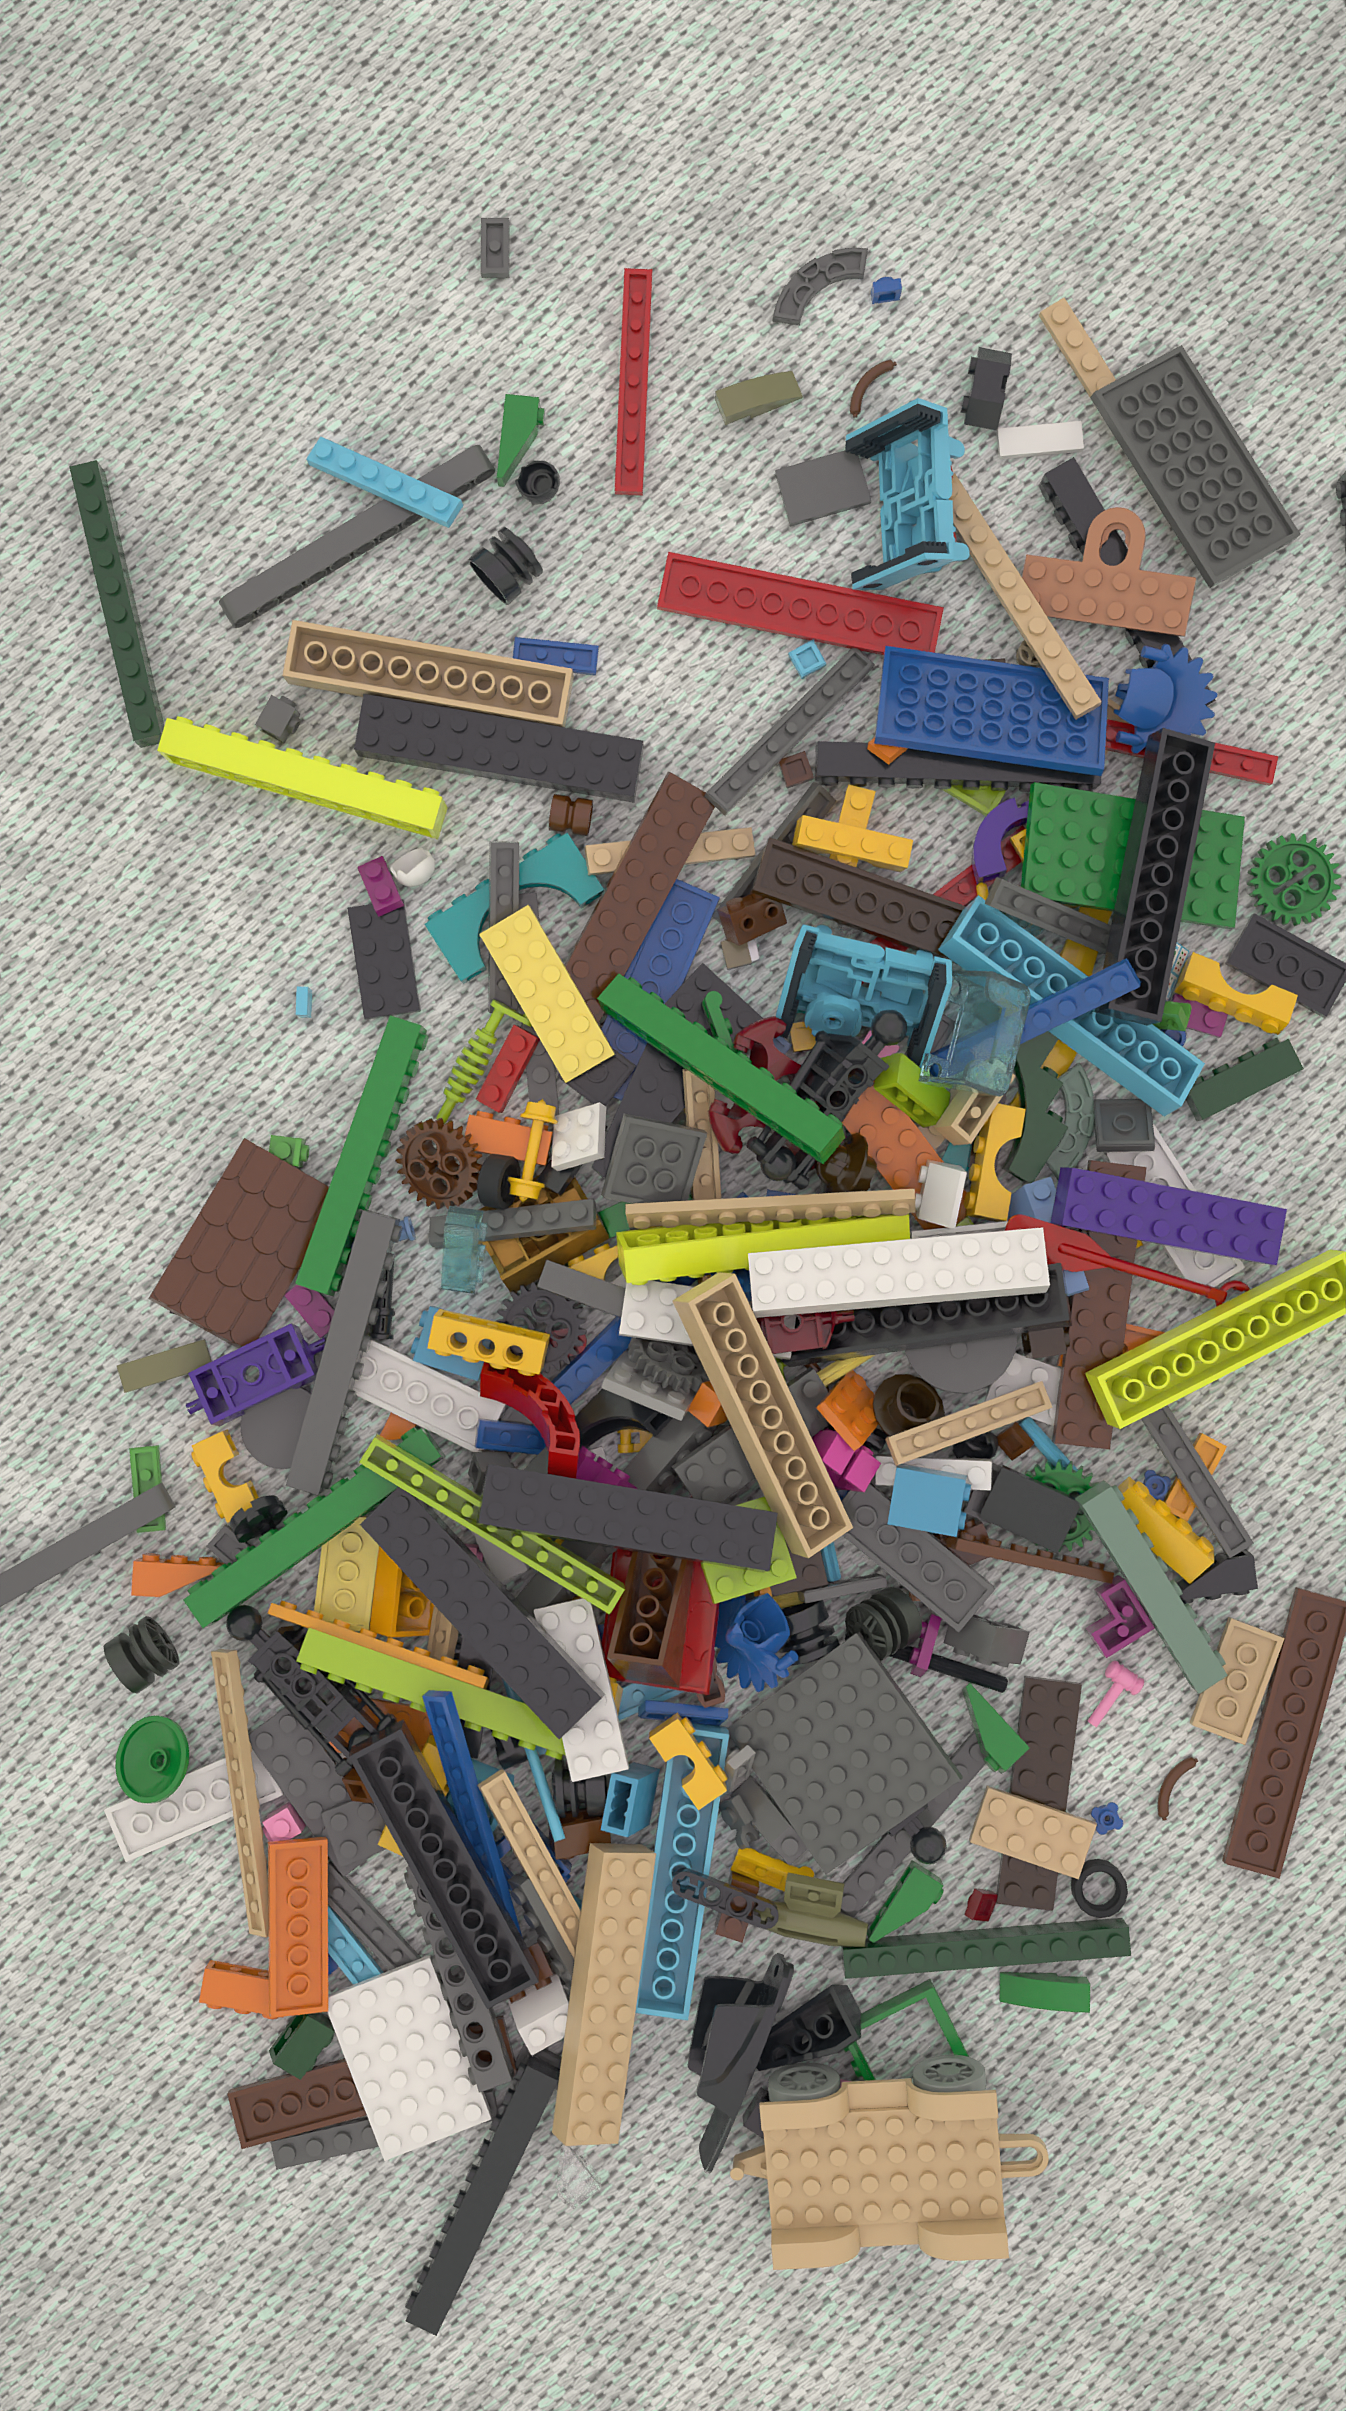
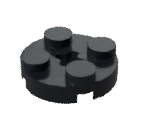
(259, 1519)

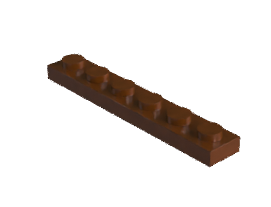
(1041, 1559)

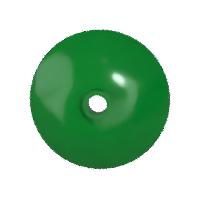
(141, 1758)

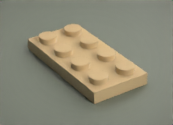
(1234, 1701)
(1032, 1832)

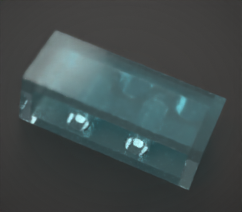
(463, 1250)

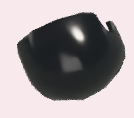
(538, 482)
(980, 1446)

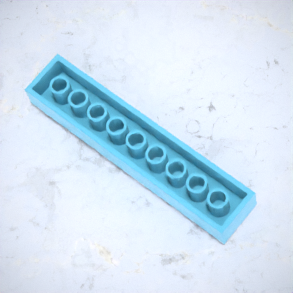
(1128, 1052)
(674, 1923)

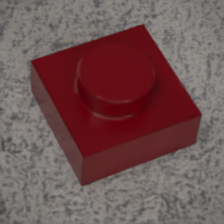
(981, 1904)

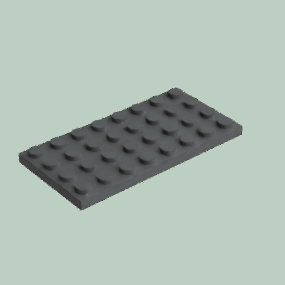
(1195, 466)

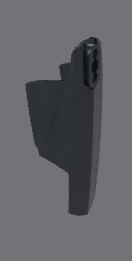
(728, 2042)

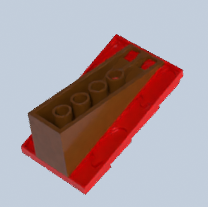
(661, 1624)

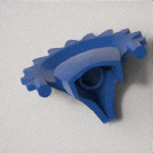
(1164, 696)
(749, 1639)

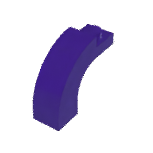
(986, 850)

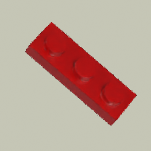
(508, 1068)

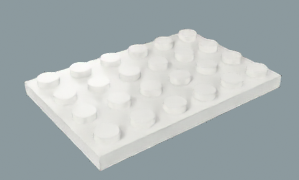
(406, 2058)

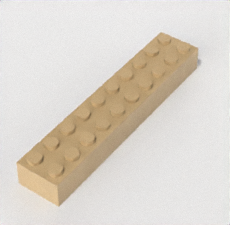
(426, 674)
(763, 1413)
(603, 1994)

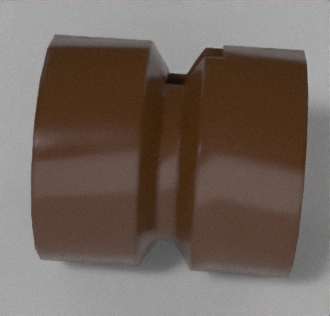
(570, 815)

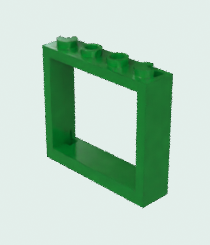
(895, 2004)

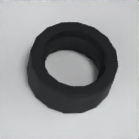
(492, 1181)
(1110, 1907)

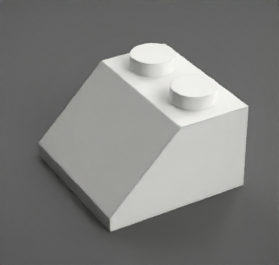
(940, 1193)
(542, 2015)

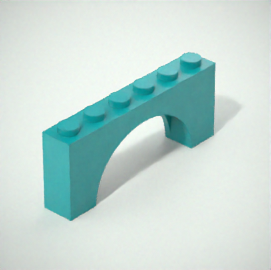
(553, 867)

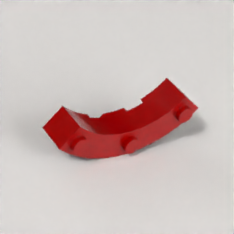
(544, 1407)

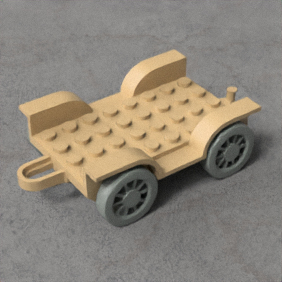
(885, 2163)

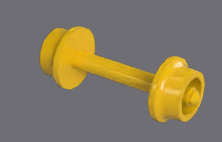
(540, 1114)

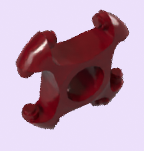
(759, 1040)

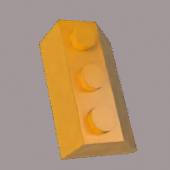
(398, 1604)

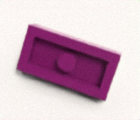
(380, 886)
(1203, 1018)
(312, 1308)
(921, 1655)

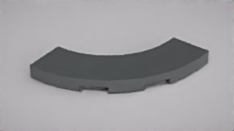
(815, 276)

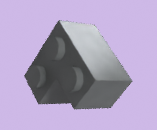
(989, 1641)

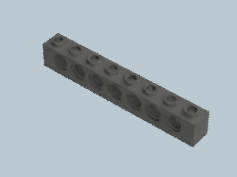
(481, 2073)

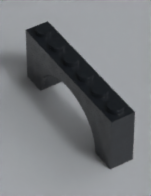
(606, 1415)

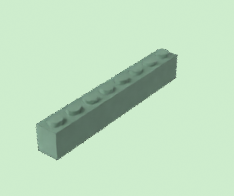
(1151, 1586)

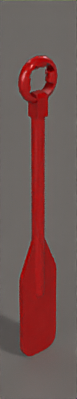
(1081, 1253)

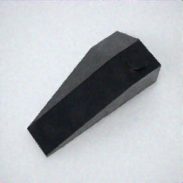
(814, 2030)

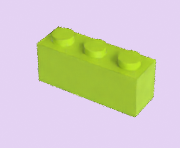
(902, 1088)

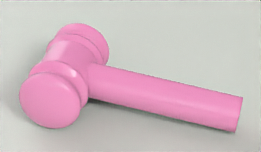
(1122, 1679)

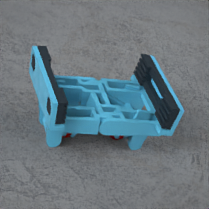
(914, 491)
(840, 965)

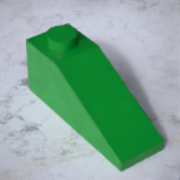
(519, 429)
(994, 1735)
(908, 1899)

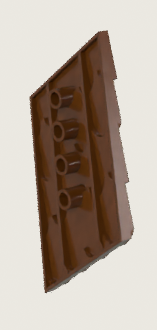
(243, 1246)

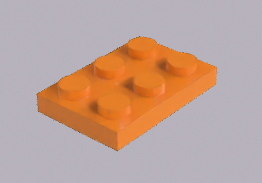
(850, 1409)

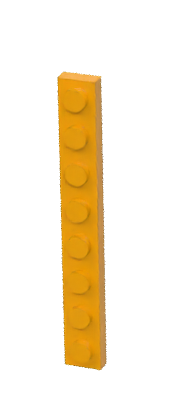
(367, 1638)

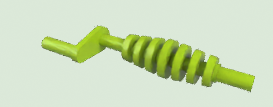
(475, 1056)

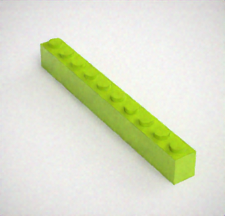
(463, 1507)
(411, 1682)

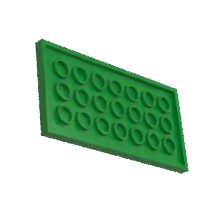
(1080, 845)

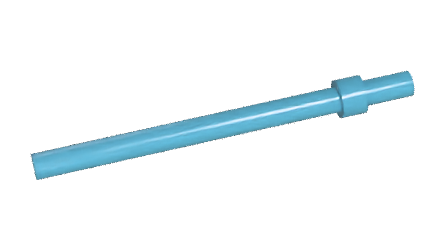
(541, 1782)

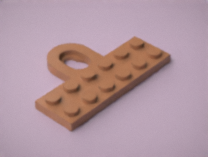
(1111, 594)

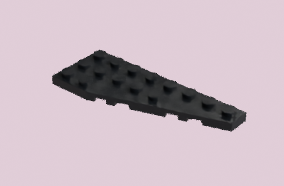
(657, 1082)

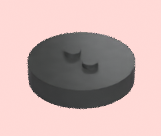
(964, 1365)

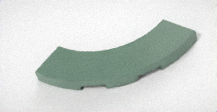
(1078, 1118)

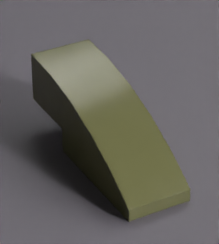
(757, 396)
(163, 1366)

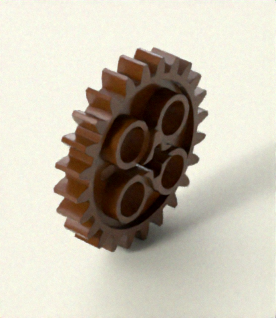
(439, 1163)

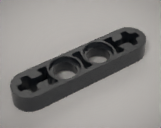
(727, 1893)

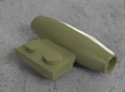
(814, 1915)

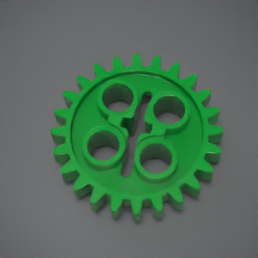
(1307, 900)
(1066, 1481)

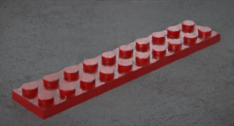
(796, 606)

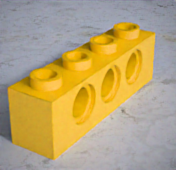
(533, 1343)

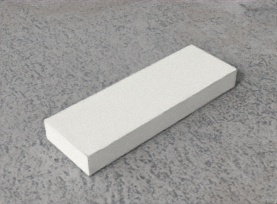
(1040, 440)

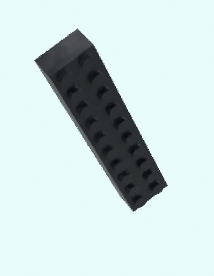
(499, 748)
(1157, 870)
(941, 1323)
(627, 1518)
(483, 1611)
(444, 1864)

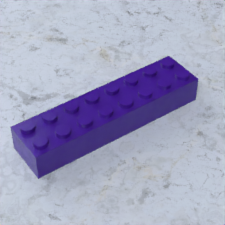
(1168, 1216)

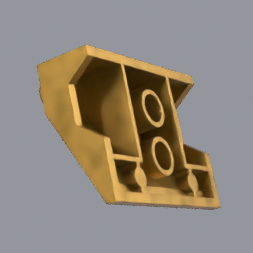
(523, 1258)

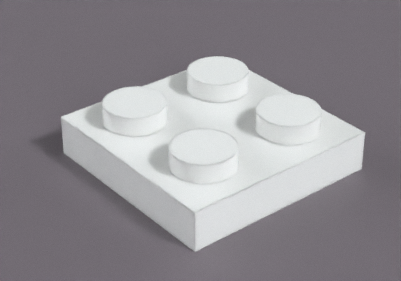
(579, 1137)

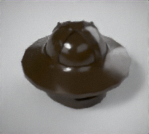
(847, 1167)
(903, 1393)

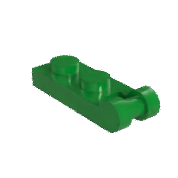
(719, 1026)

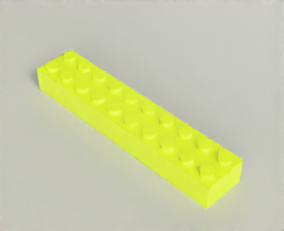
(302, 777)
(722, 1248)
(1221, 1340)

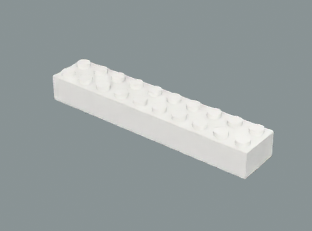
(898, 1272)

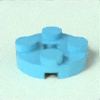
(845, 1010)

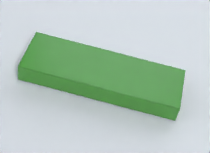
(146, 1475)

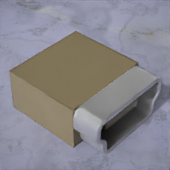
(739, 956)

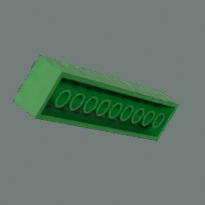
(301, 1535)

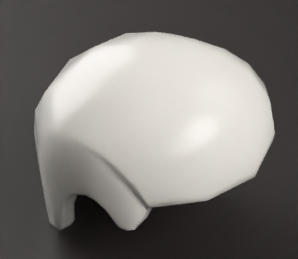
(414, 868)

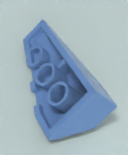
(1037, 1202)

